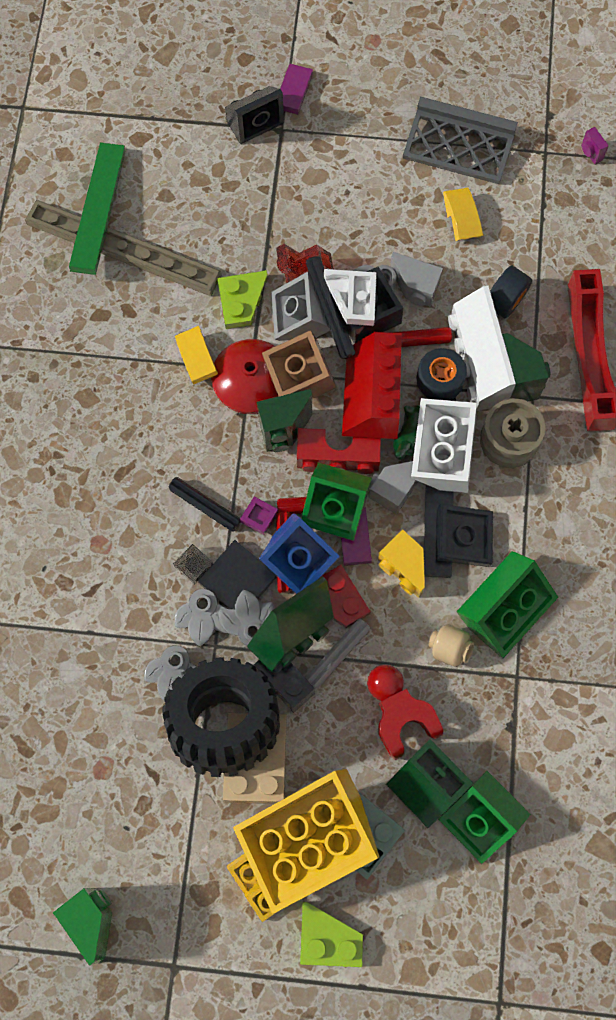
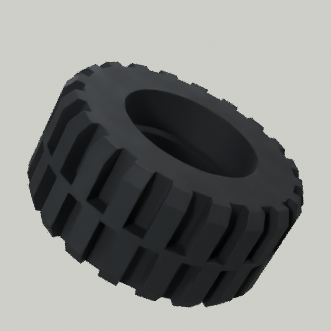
(227, 749)

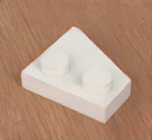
(353, 294)

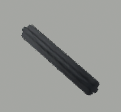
(330, 308)

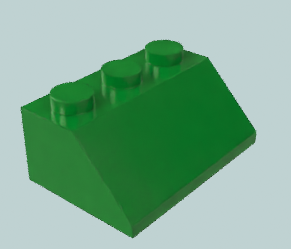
(508, 603)

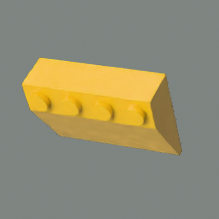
(308, 840)

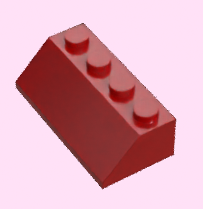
(373, 387)

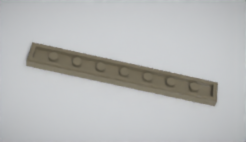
(129, 249)

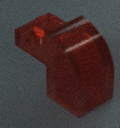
(294, 263)

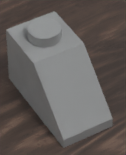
(416, 278)
(393, 486)

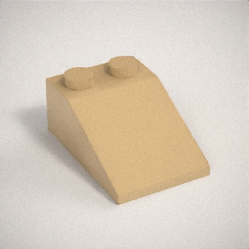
(266, 780)

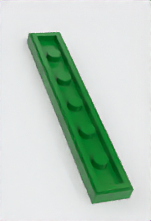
(97, 209)

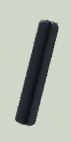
(204, 504)

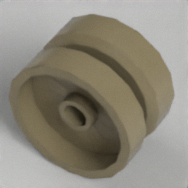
(512, 433)

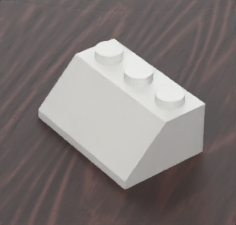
(444, 444)

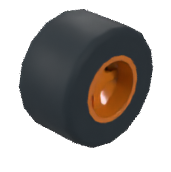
(509, 290)
(445, 365)

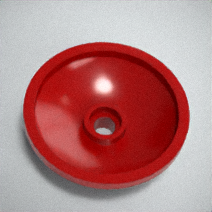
(237, 386)

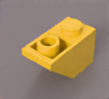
(404, 560)

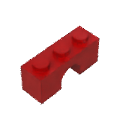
(360, 455)

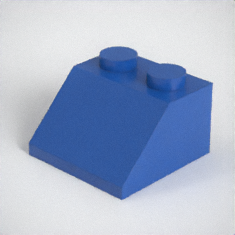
(297, 554)

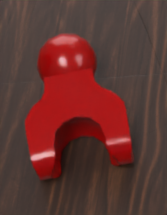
(398, 708)

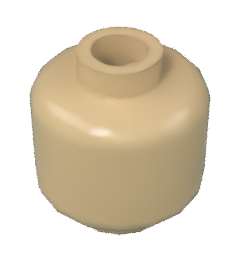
(451, 645)

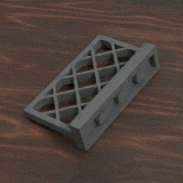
(470, 122)

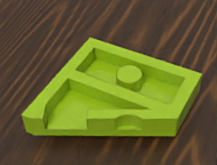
(240, 297)
(328, 940)

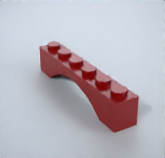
(596, 383)

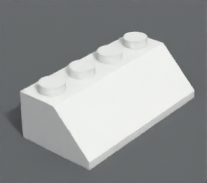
(482, 349)

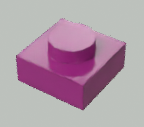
(594, 145)
(259, 515)

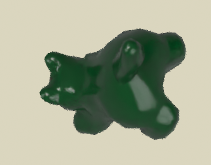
(406, 439)

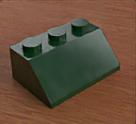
(294, 626)

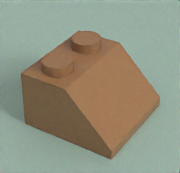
(299, 366)

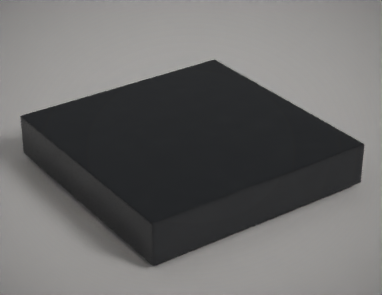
(464, 535)
(235, 572)

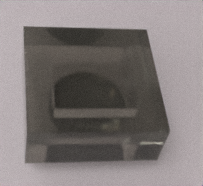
(193, 564)

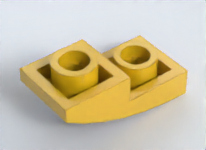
(464, 214)
(196, 355)
(246, 880)

